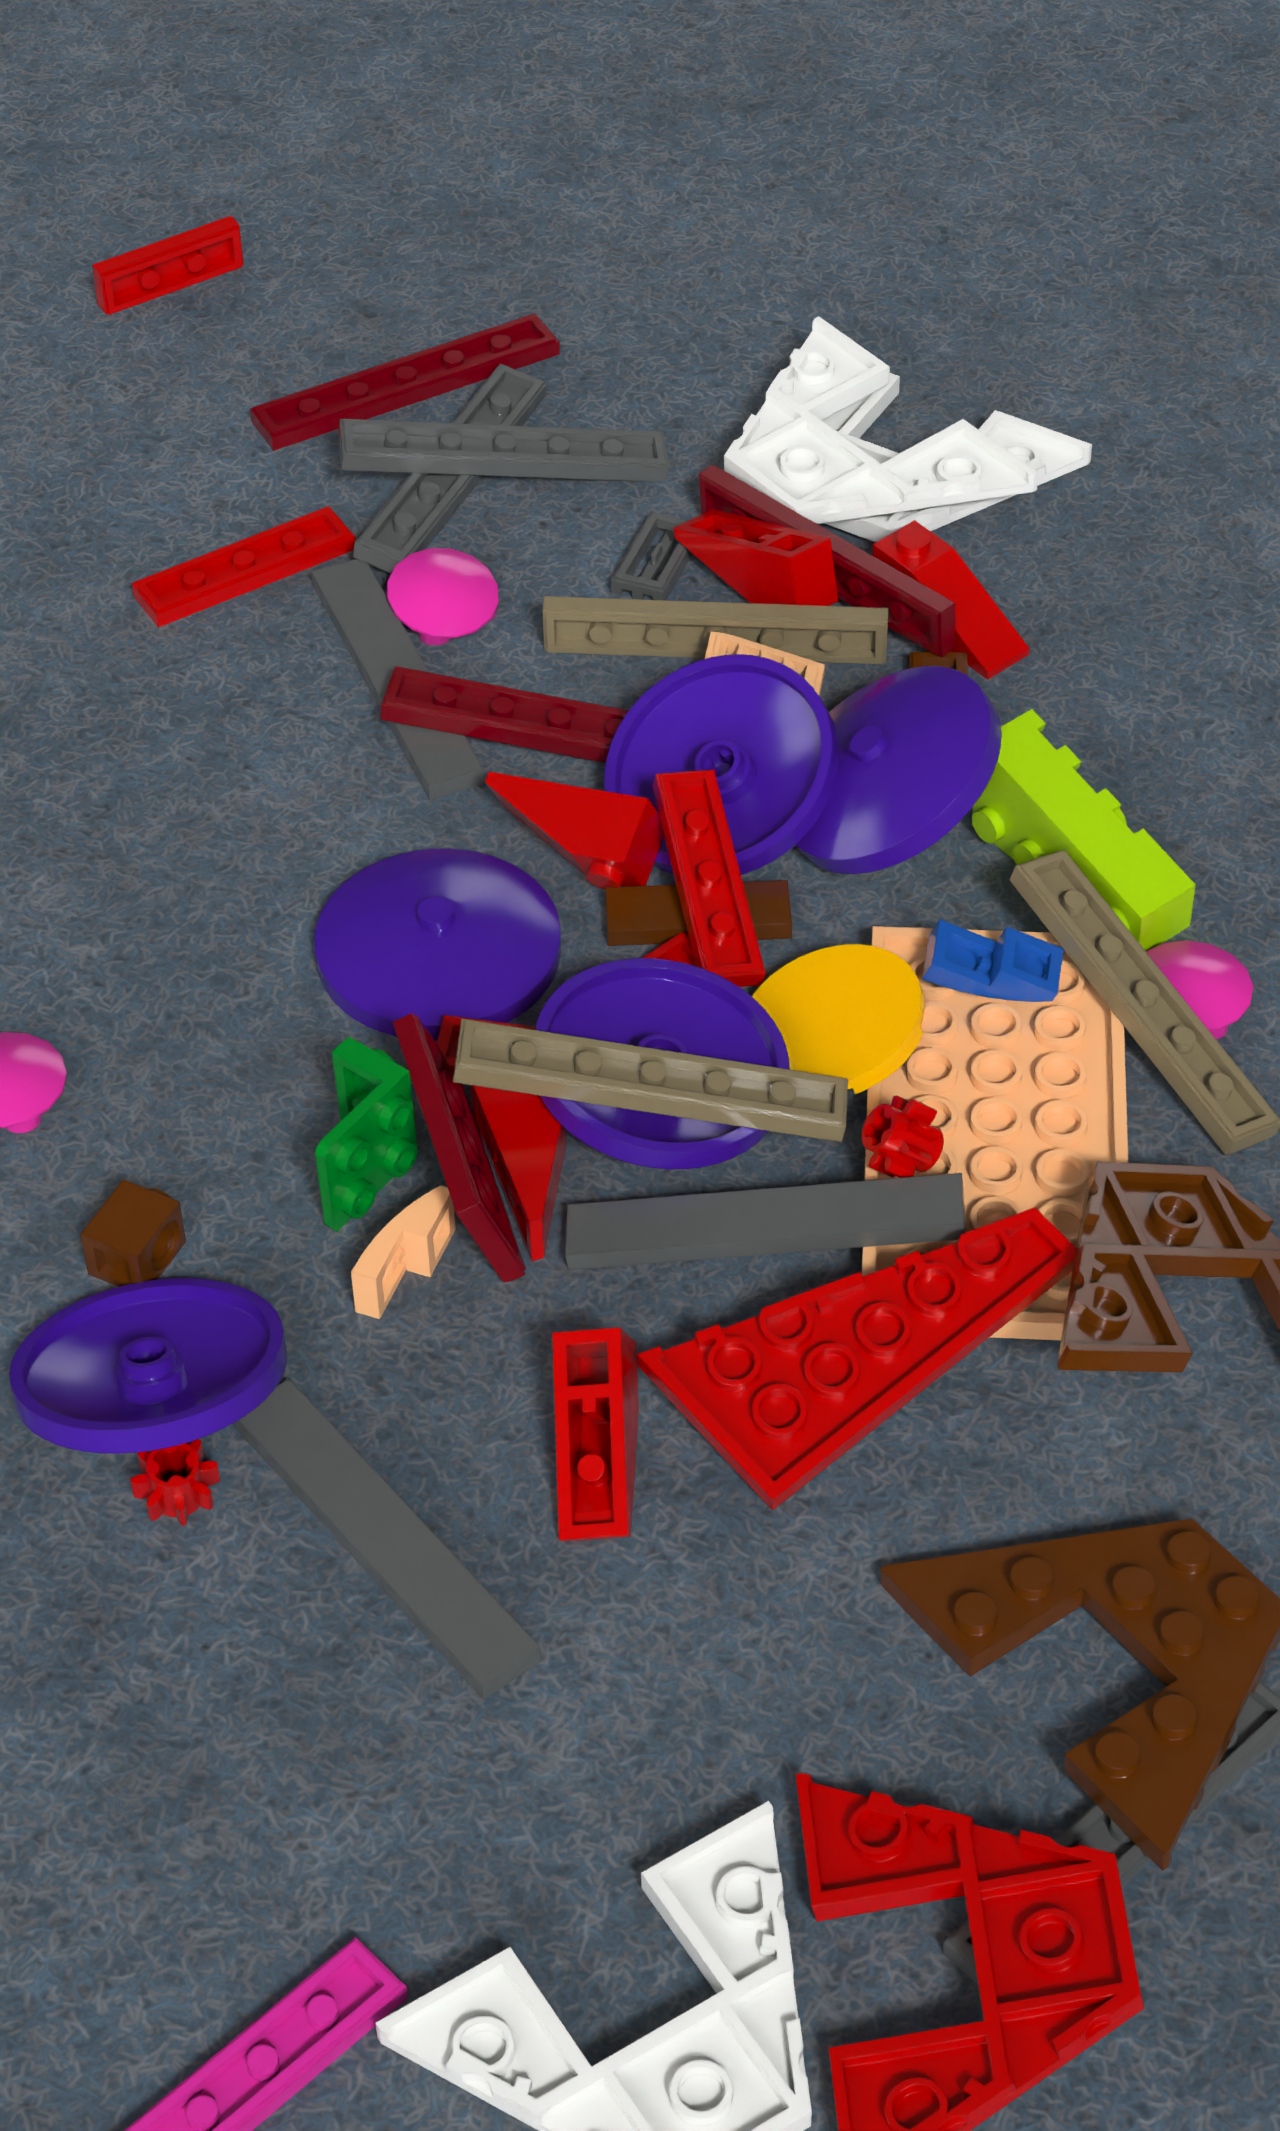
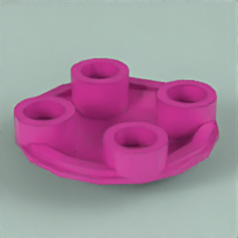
(442, 594)
(1208, 981)
(29, 1080)

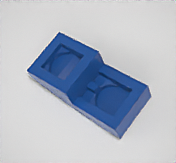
(1006, 969)

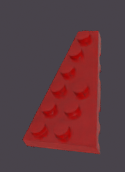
(839, 1360)

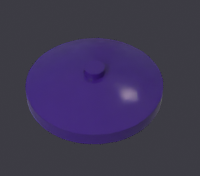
(757, 731)
(908, 768)
(437, 940)
(667, 1009)
(148, 1365)

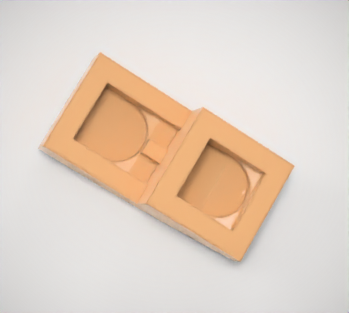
(408, 1242)

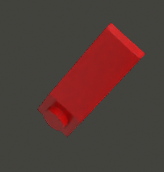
(763, 558)
(979, 623)
(597, 831)
(527, 1157)
(595, 1432)

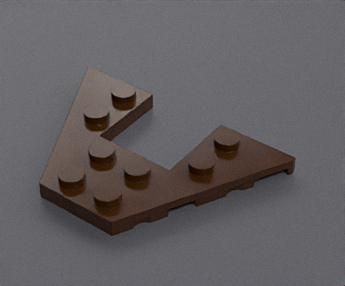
(1148, 1224)
(1168, 1600)

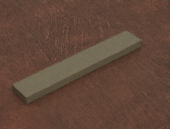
(684, 628)
(1145, 1002)
(651, 1080)

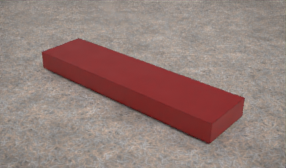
(243, 566)
(708, 876)

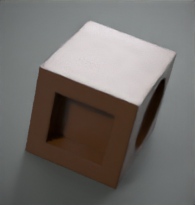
(133, 1235)

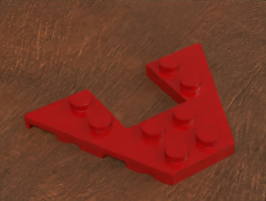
(1044, 1942)

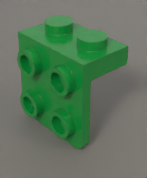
(373, 1133)

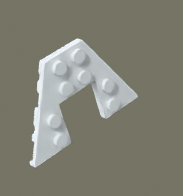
(1039, 447)
(828, 478)
(709, 2069)

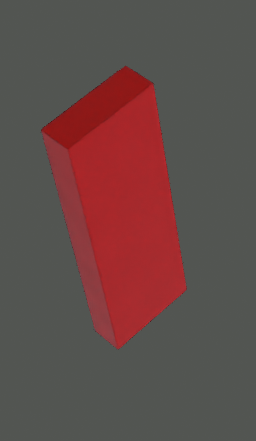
(168, 265)

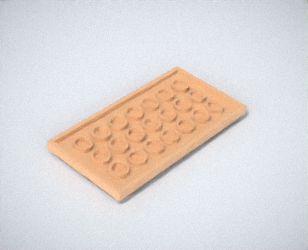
(1021, 1104)

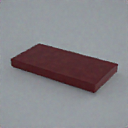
(459, 1148)

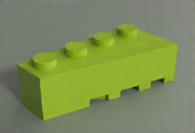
(1044, 806)

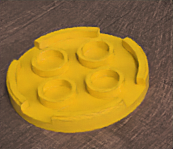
(846, 1012)

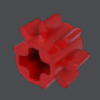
(902, 1138)
(178, 1495)

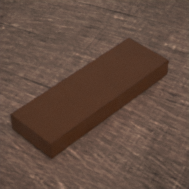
(655, 912)

